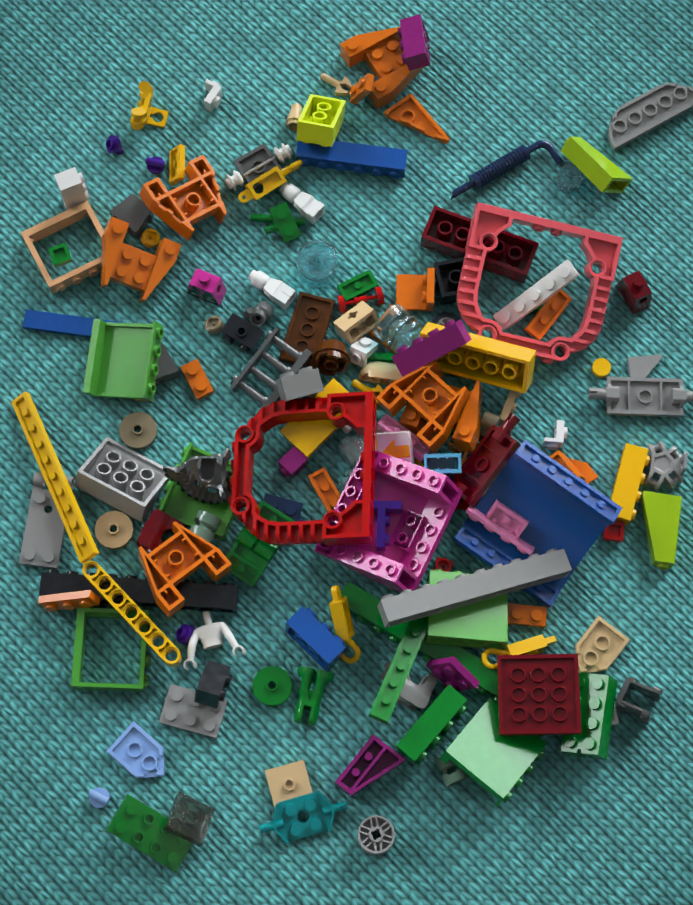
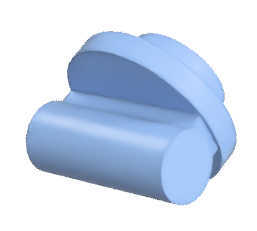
(99, 797)

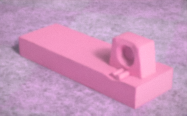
(388, 424)

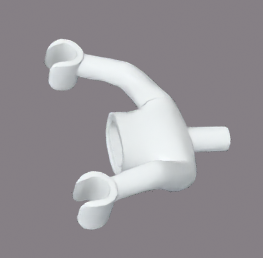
(211, 637)

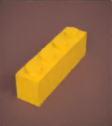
(628, 479)

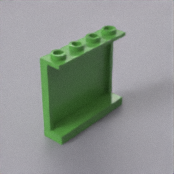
(123, 360)
(185, 508)
(472, 625)

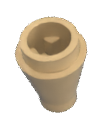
(294, 114)

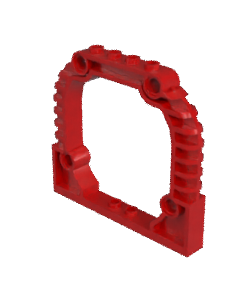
(354, 522)

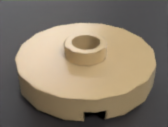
(115, 539)

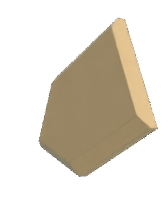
(599, 646)

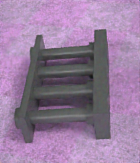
(302, 360)

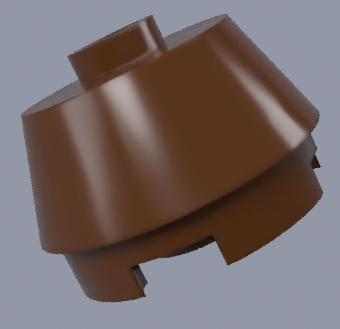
(331, 357)

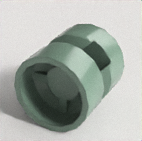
(205, 525)
(450, 778)

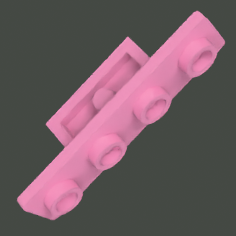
(503, 522)

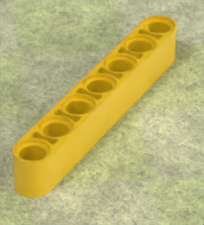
(127, 605)

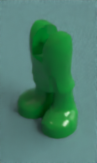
(311, 699)

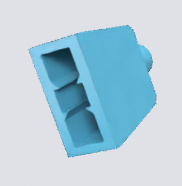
(443, 462)

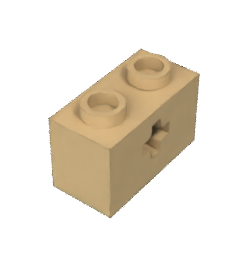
(356, 322)

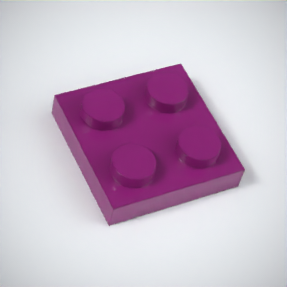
(452, 673)

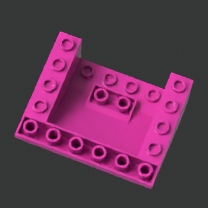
(414, 534)

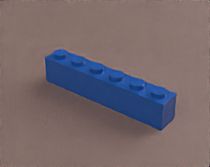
(354, 157)

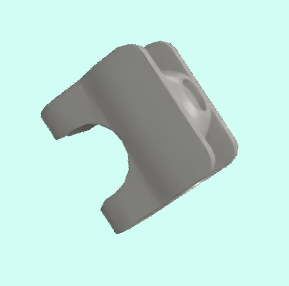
(417, 696)

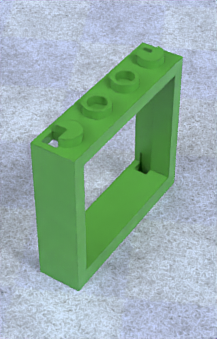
(79, 649)

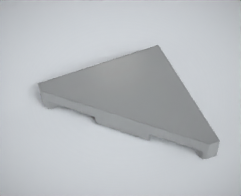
(642, 365)

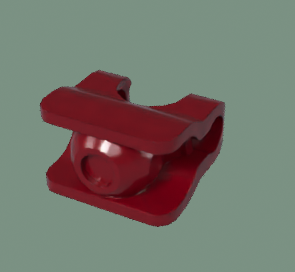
(154, 528)

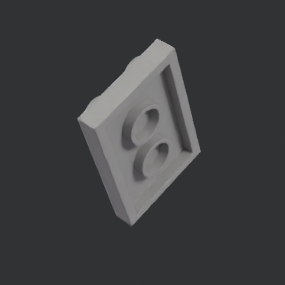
(185, 714)

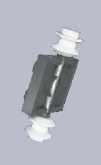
(256, 164)

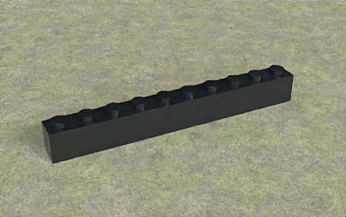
(196, 595)

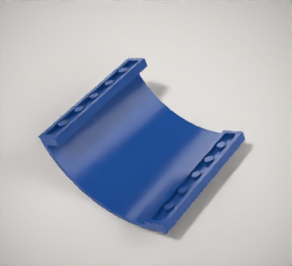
(560, 513)

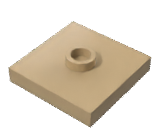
(288, 781)

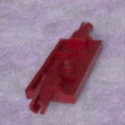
(487, 461)

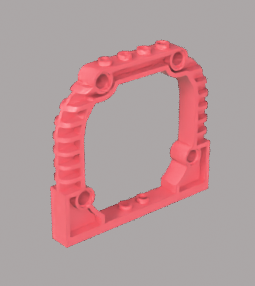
(598, 247)

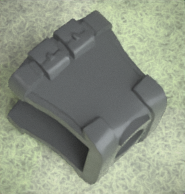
(653, 693)

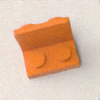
(416, 291)

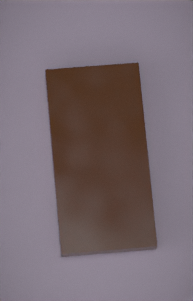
(308, 325)

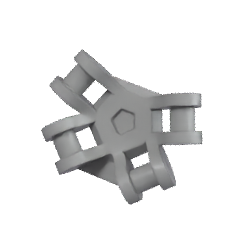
(664, 464)

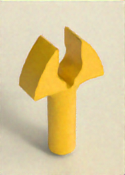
(362, 387)

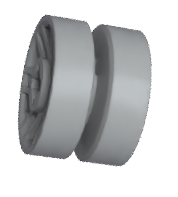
(372, 825)

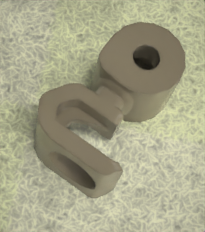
(488, 420)

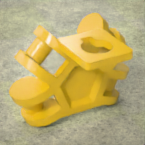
(142, 113)

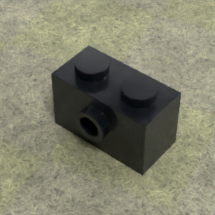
(242, 334)
(212, 684)

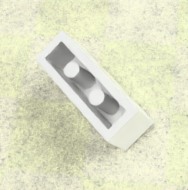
(71, 187)

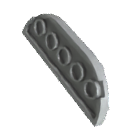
(648, 113)

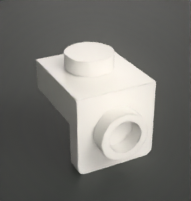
(215, 94)
(362, 350)
(559, 434)

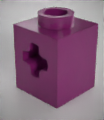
(292, 462)

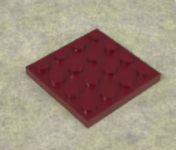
(538, 695)

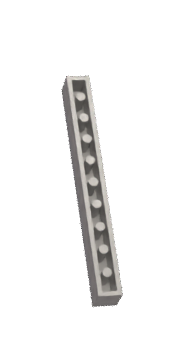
(473, 588)

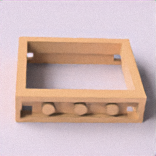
(53, 225)

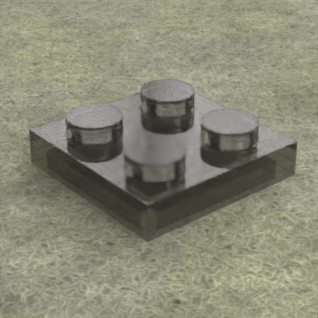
(189, 819)

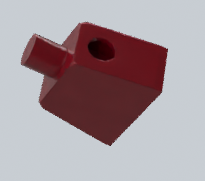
(633, 289)

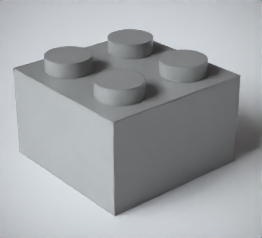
(298, 385)

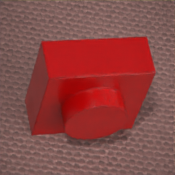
(614, 532)

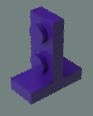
(383, 520)

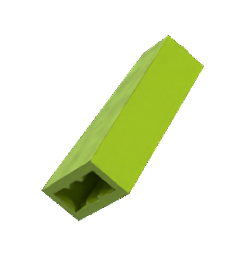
(595, 166)
(661, 524)

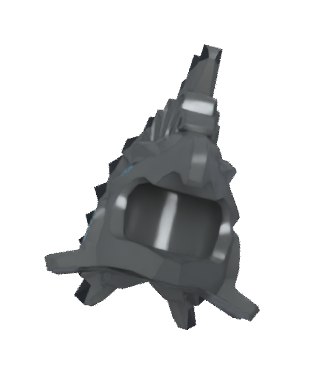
(203, 477)

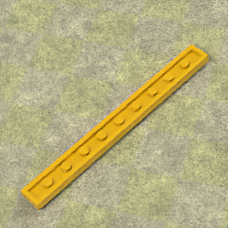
(55, 478)

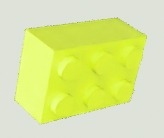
(320, 120)

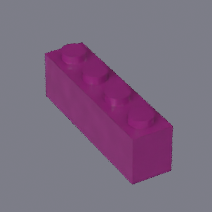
(432, 347)

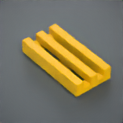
(177, 164)

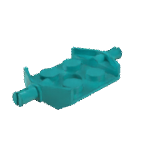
(320, 816)

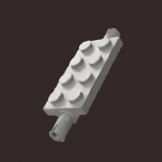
(643, 396)

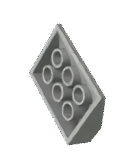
(122, 478)

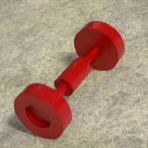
(378, 295)

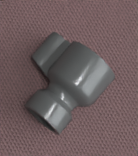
(259, 314)

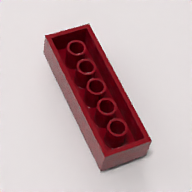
(448, 234)

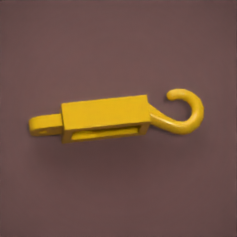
(270, 180)
(343, 623)
(525, 647)

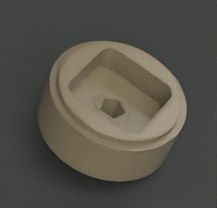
(213, 325)

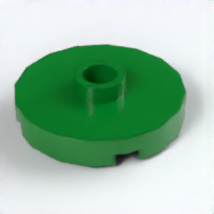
(274, 696)

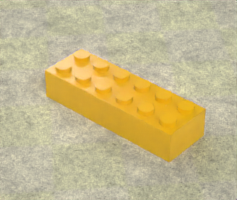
(489, 361)

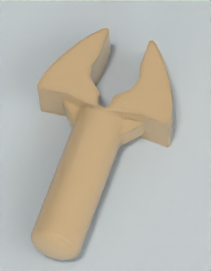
(337, 84)

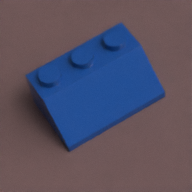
(315, 638)

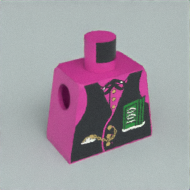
(205, 287)

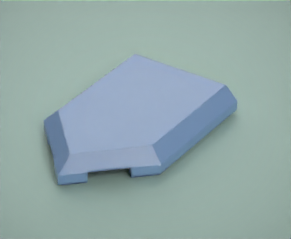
(138, 753)

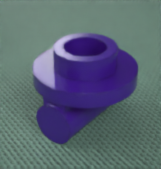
(114, 145)
(155, 165)
(184, 633)

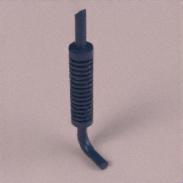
(504, 164)

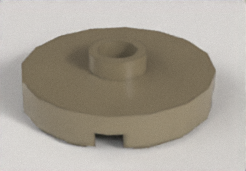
(141, 439)

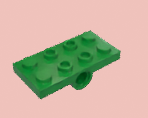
(249, 554)
(145, 831)

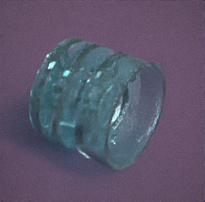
(397, 327)

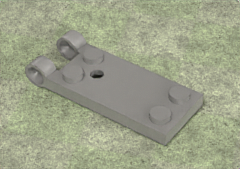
(43, 530)

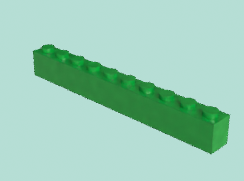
(365, 610)

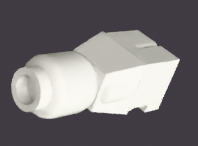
(303, 202)
(274, 289)

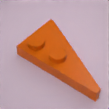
(413, 115)

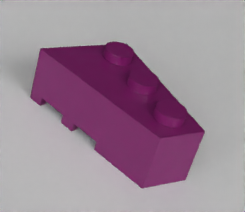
(414, 42)
(368, 766)

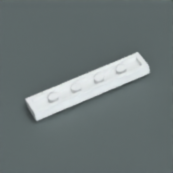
(536, 295)

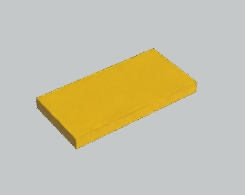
(310, 435)

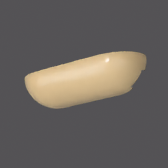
(379, 373)

